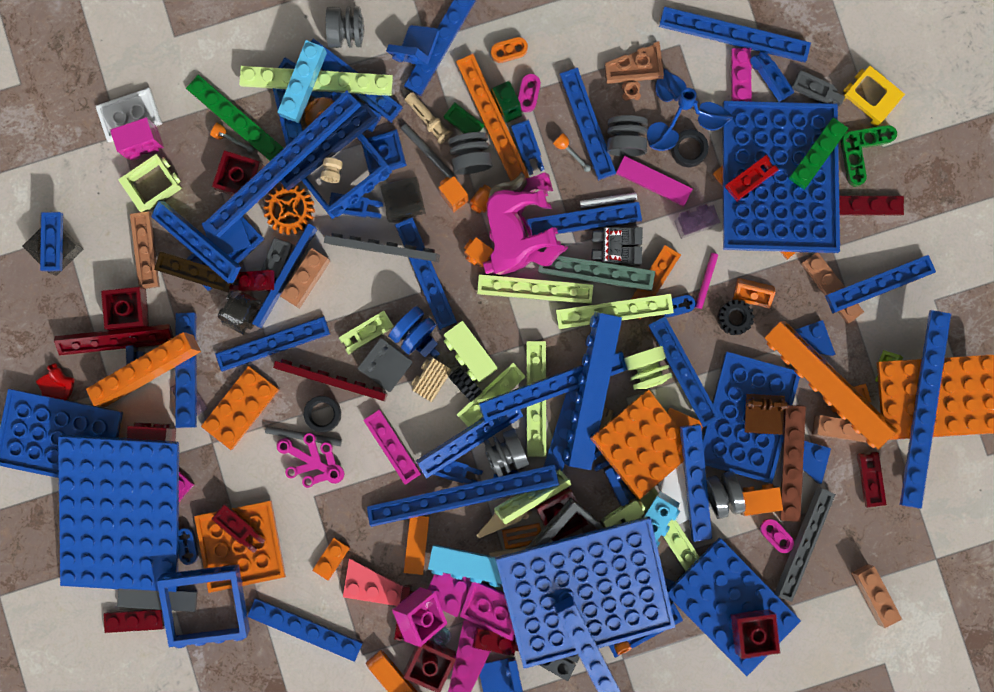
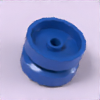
(410, 328)

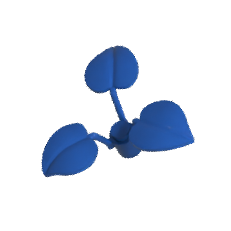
(671, 87)

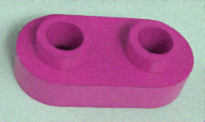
(529, 94)
(776, 535)

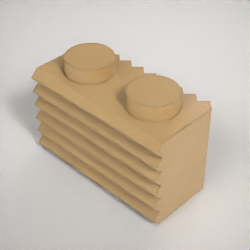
(431, 379)

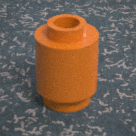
(480, 199)

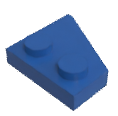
(817, 337)
(815, 460)

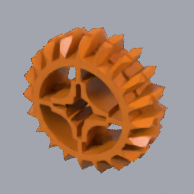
(276, 199)

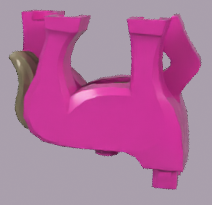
(510, 231)

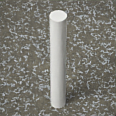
(608, 200)

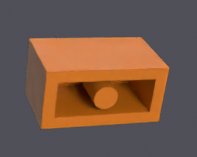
(453, 193)
(762, 500)

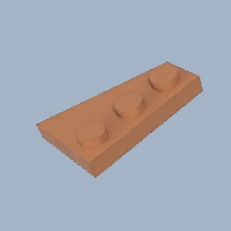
(638, 66)

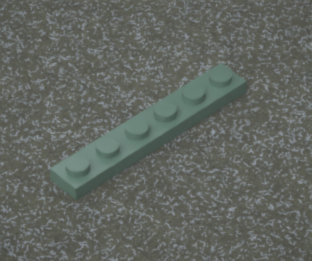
(600, 272)

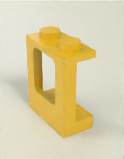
(884, 106)

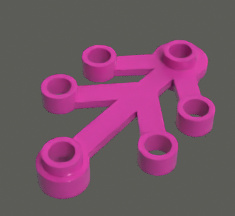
(314, 461)

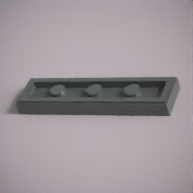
(150, 599)

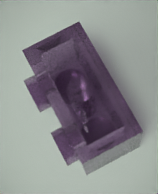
(697, 221)

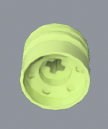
(648, 368)

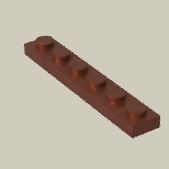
(792, 462)

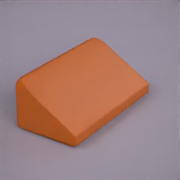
(754, 293)

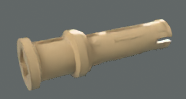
(433, 124)

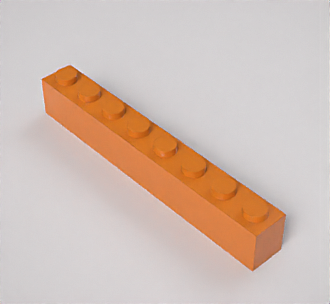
(831, 385)

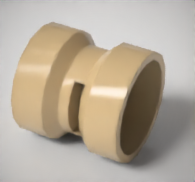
(331, 170)

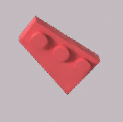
(370, 586)

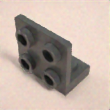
(385, 365)

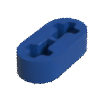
(682, 310)
(192, 546)

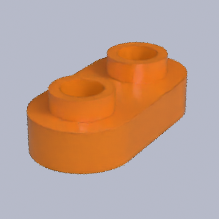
(508, 49)

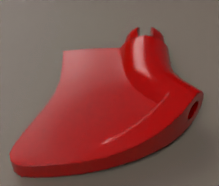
(56, 383)

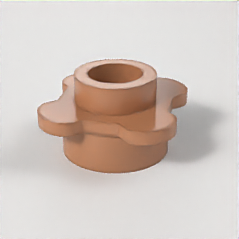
(635, 86)

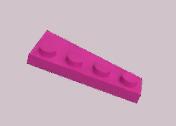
(468, 660)

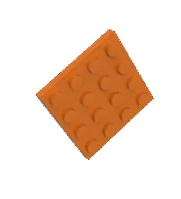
(641, 444)
(223, 550)

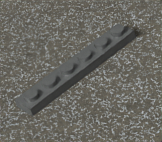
(374, 246)
(804, 544)

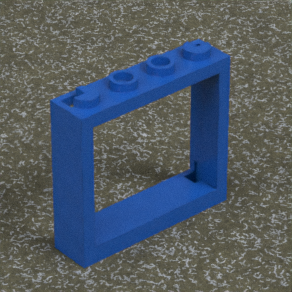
(359, 190)
(198, 576)

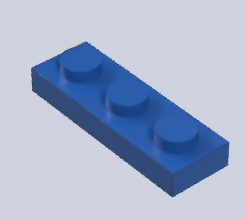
(51, 241)

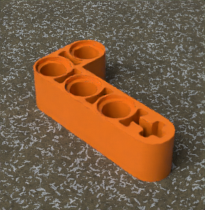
(388, 673)

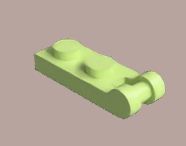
(367, 332)

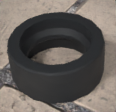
(704, 148)
(308, 410)

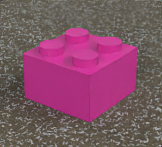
(137, 139)
(419, 616)

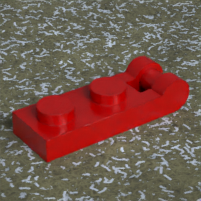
(751, 178)

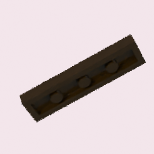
(191, 271)

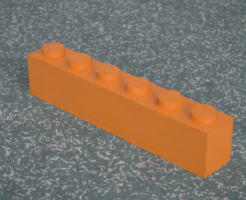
(143, 370)

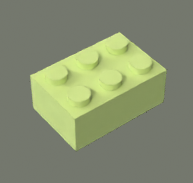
(469, 352)

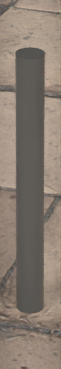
(427, 151)
(300, 435)

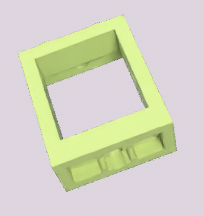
(128, 179)

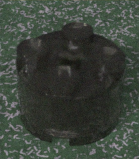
(239, 311)

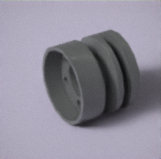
(344, 27)
(627, 135)
(470, 148)
(506, 453)

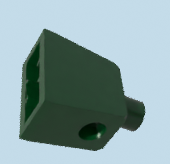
(506, 101)

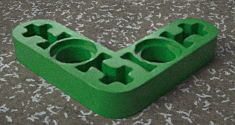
(859, 143)

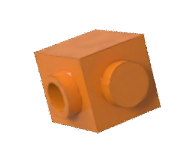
(477, 252)

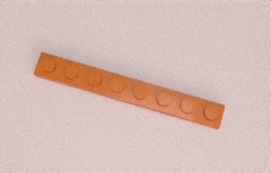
(491, 117)

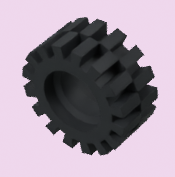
(747, 317)
(465, 384)

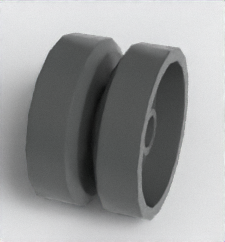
(725, 495)

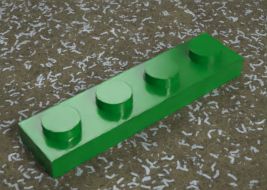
(818, 153)

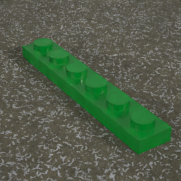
(234, 118)

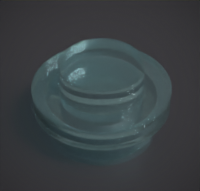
(442, 637)

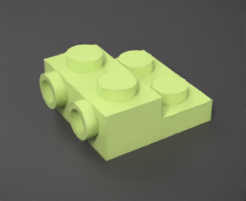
(628, 512)

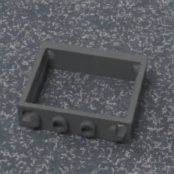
(560, 520)

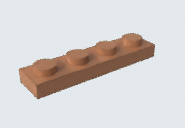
(144, 250)
(829, 283)

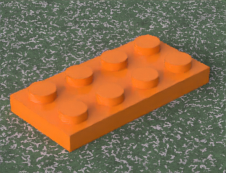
(240, 408)

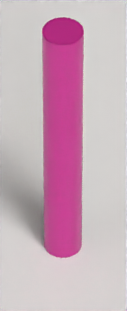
(706, 280)

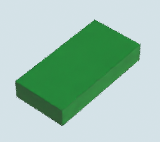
(462, 120)

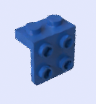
(416, 46)

